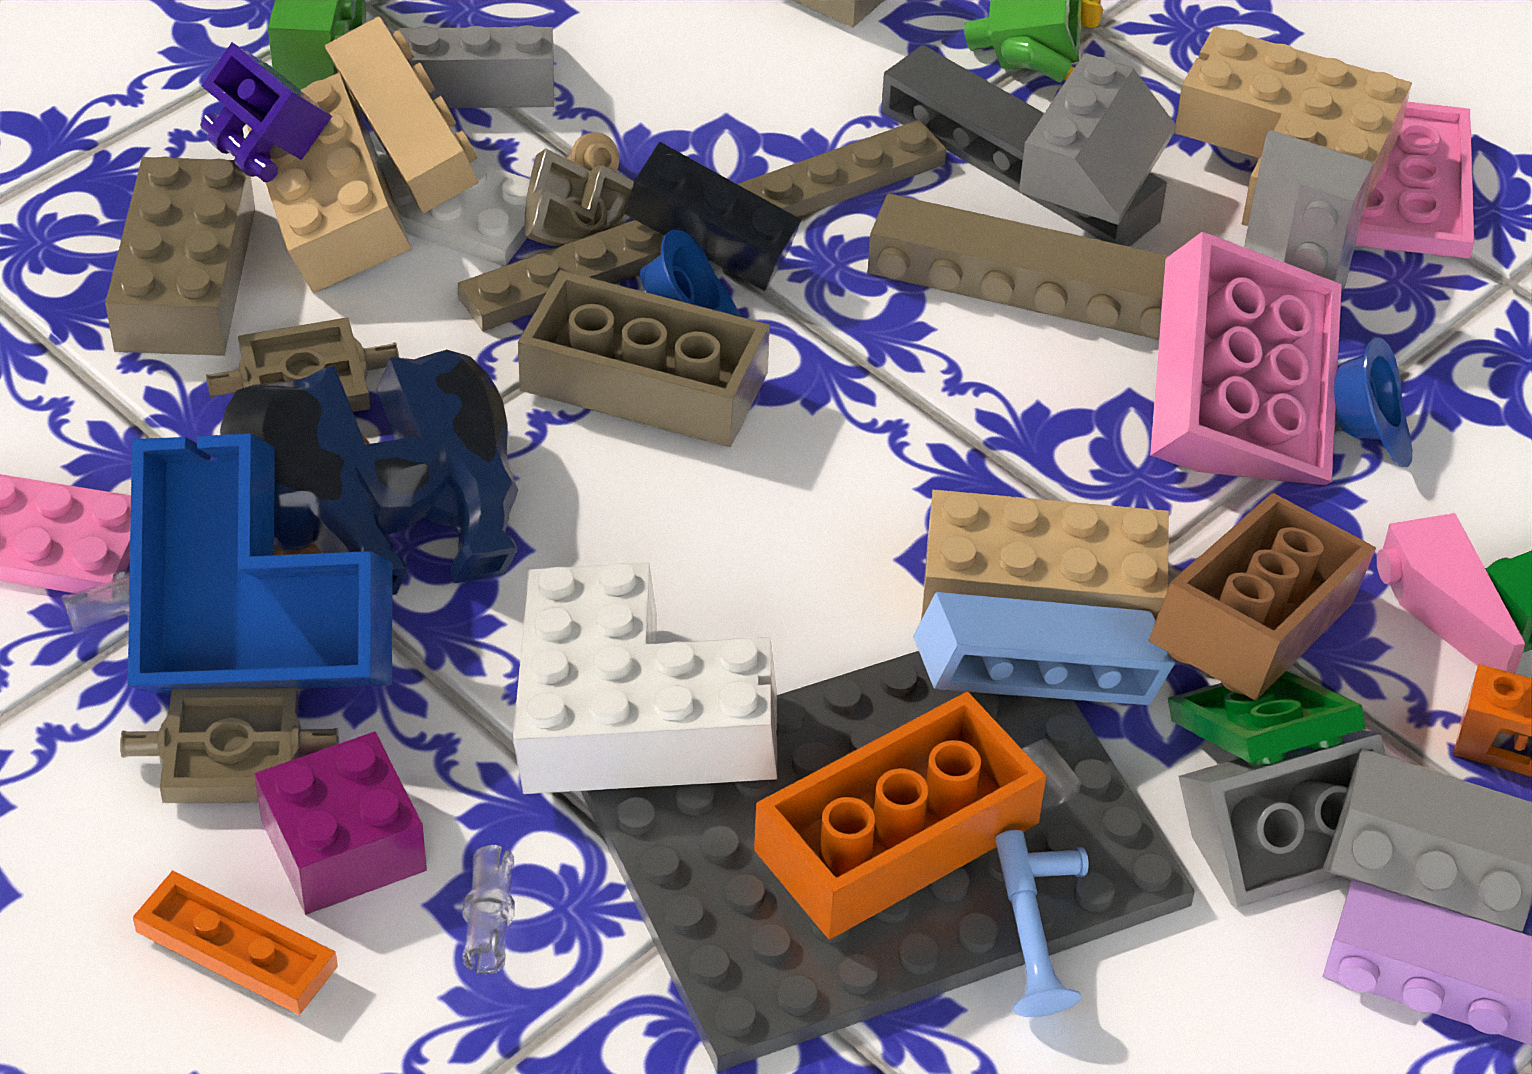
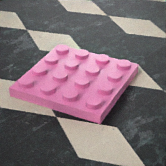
(1425, 187)

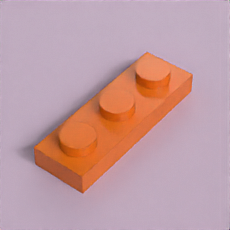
(235, 942)

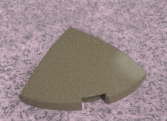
(571, 201)

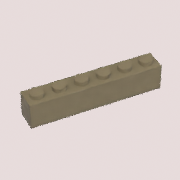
(1018, 265)

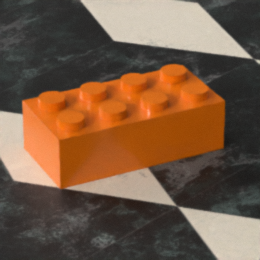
(897, 814)

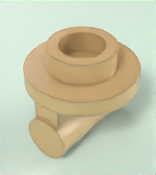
(593, 150)

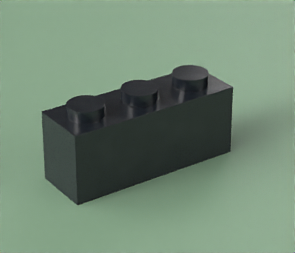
(723, 217)

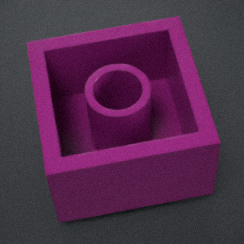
(340, 822)

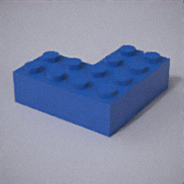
(216, 600)

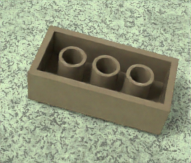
(180, 257)
(644, 358)

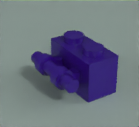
(267, 104)

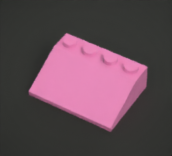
(1246, 365)

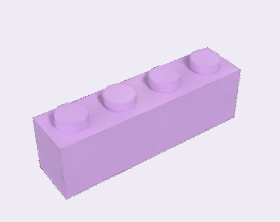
(1434, 961)

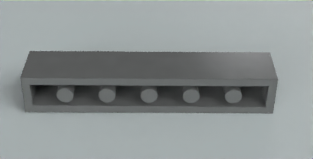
(990, 133)

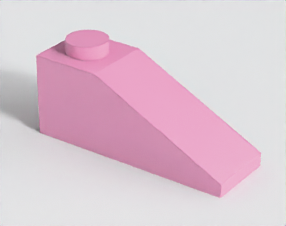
(1449, 589)

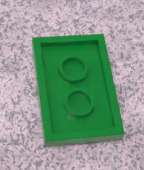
(1282, 719)

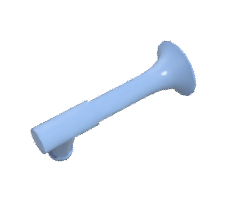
(1043, 989)

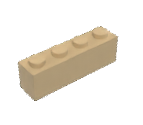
(402, 113)

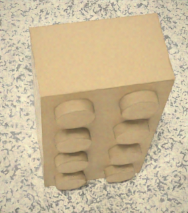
(336, 198)
(1046, 551)

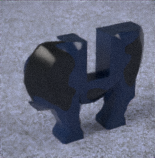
(350, 494)

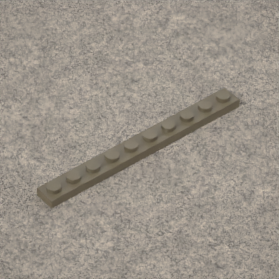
(627, 248)

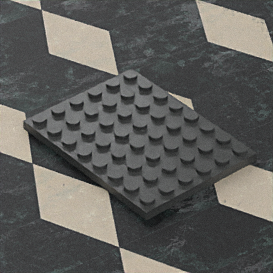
(761, 968)

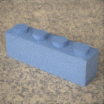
(1041, 649)

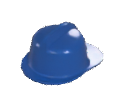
(686, 275)
(1371, 400)

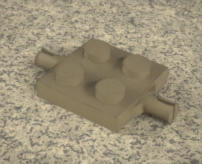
(300, 352)
(221, 739)

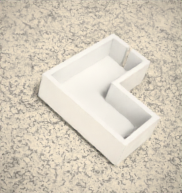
(623, 712)

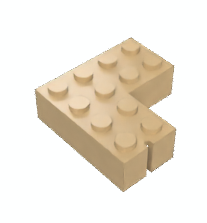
(1255, 85)

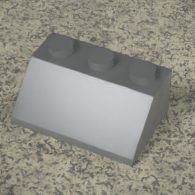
(486, 64)
(1096, 141)
(1308, 205)
(1275, 822)
(1435, 840)

